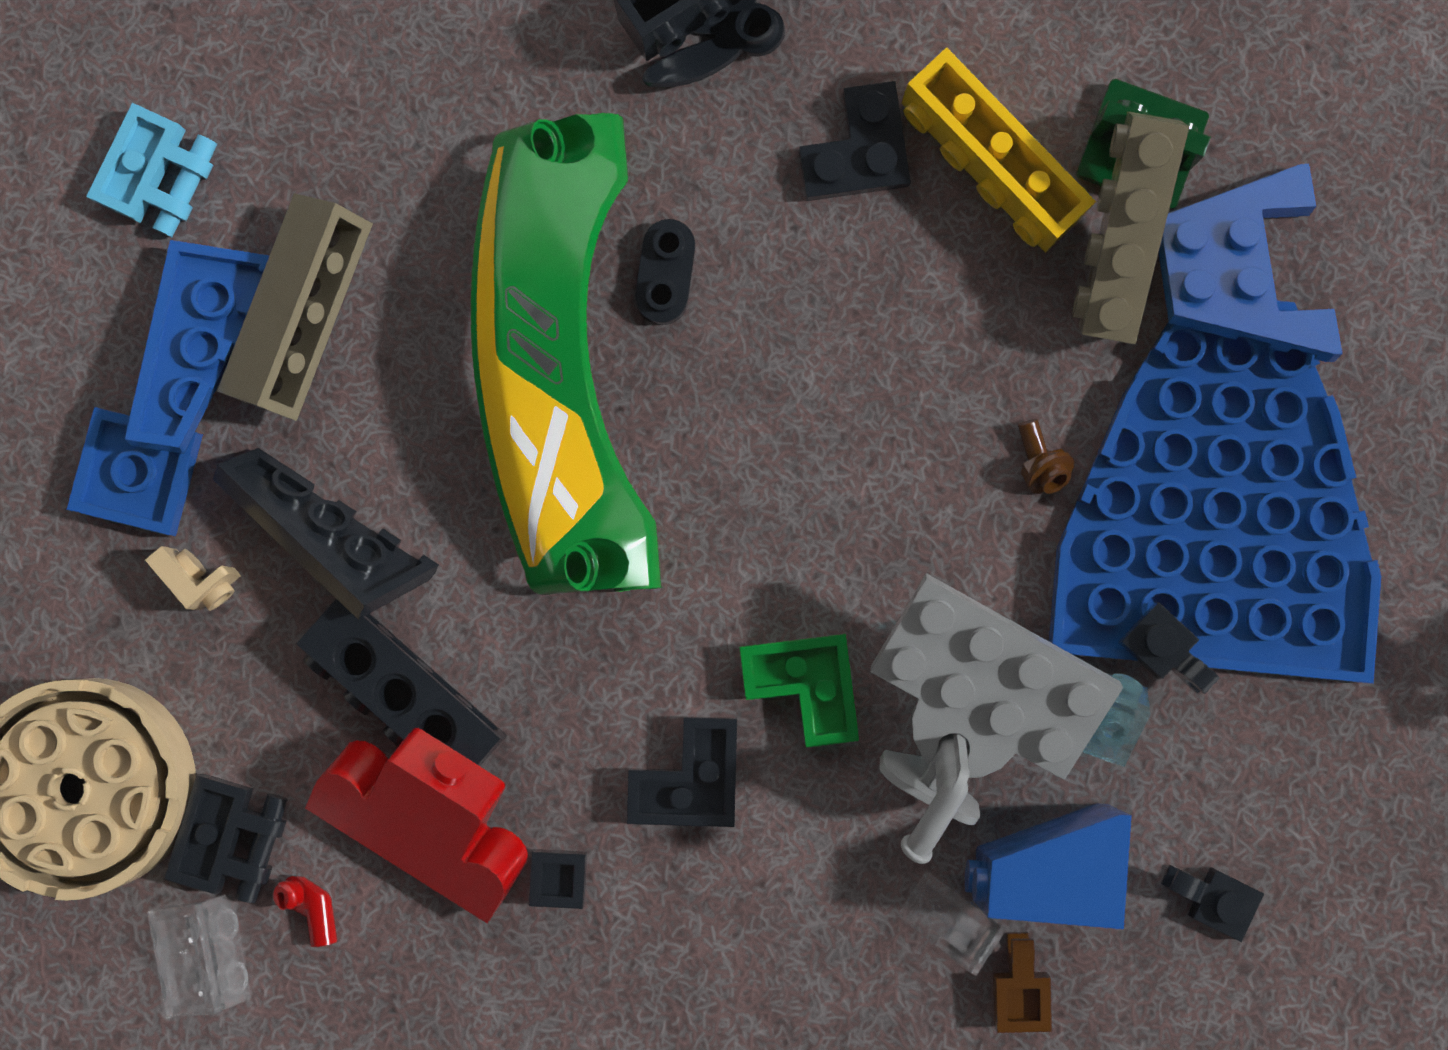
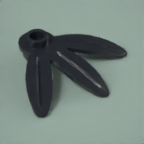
(729, 41)

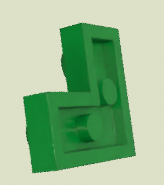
(817, 672)

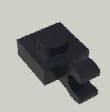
(1164, 645)
(1218, 900)

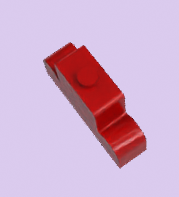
(425, 816)

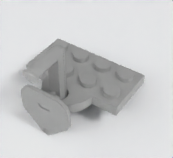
(985, 684)

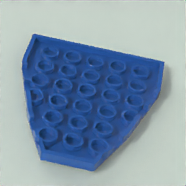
(1227, 508)

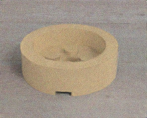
(133, 793)

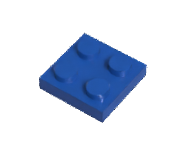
(128, 481)

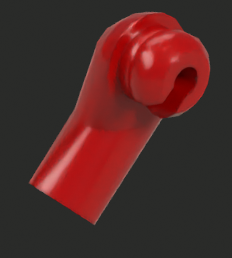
(311, 902)

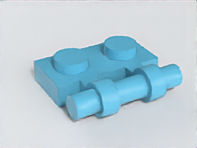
(138, 163)

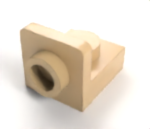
(183, 575)

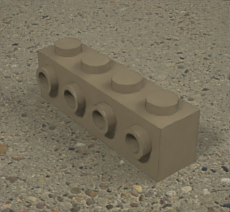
(1132, 226)
(295, 306)

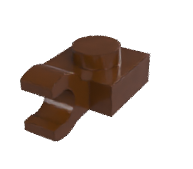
(1021, 995)

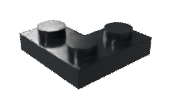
(870, 158)
(700, 791)

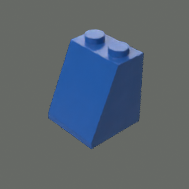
(1057, 870)

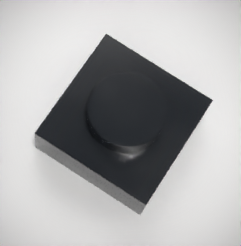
(558, 879)

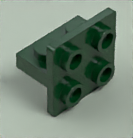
(1125, 97)

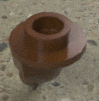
(1044, 469)

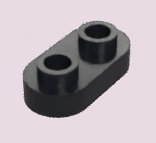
(665, 271)

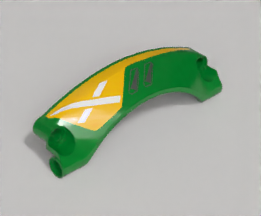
(534, 384)

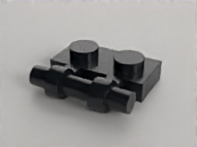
(210, 834)

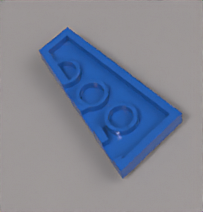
(190, 340)

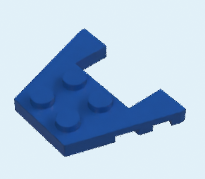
(1221, 269)

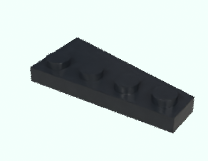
(322, 535)

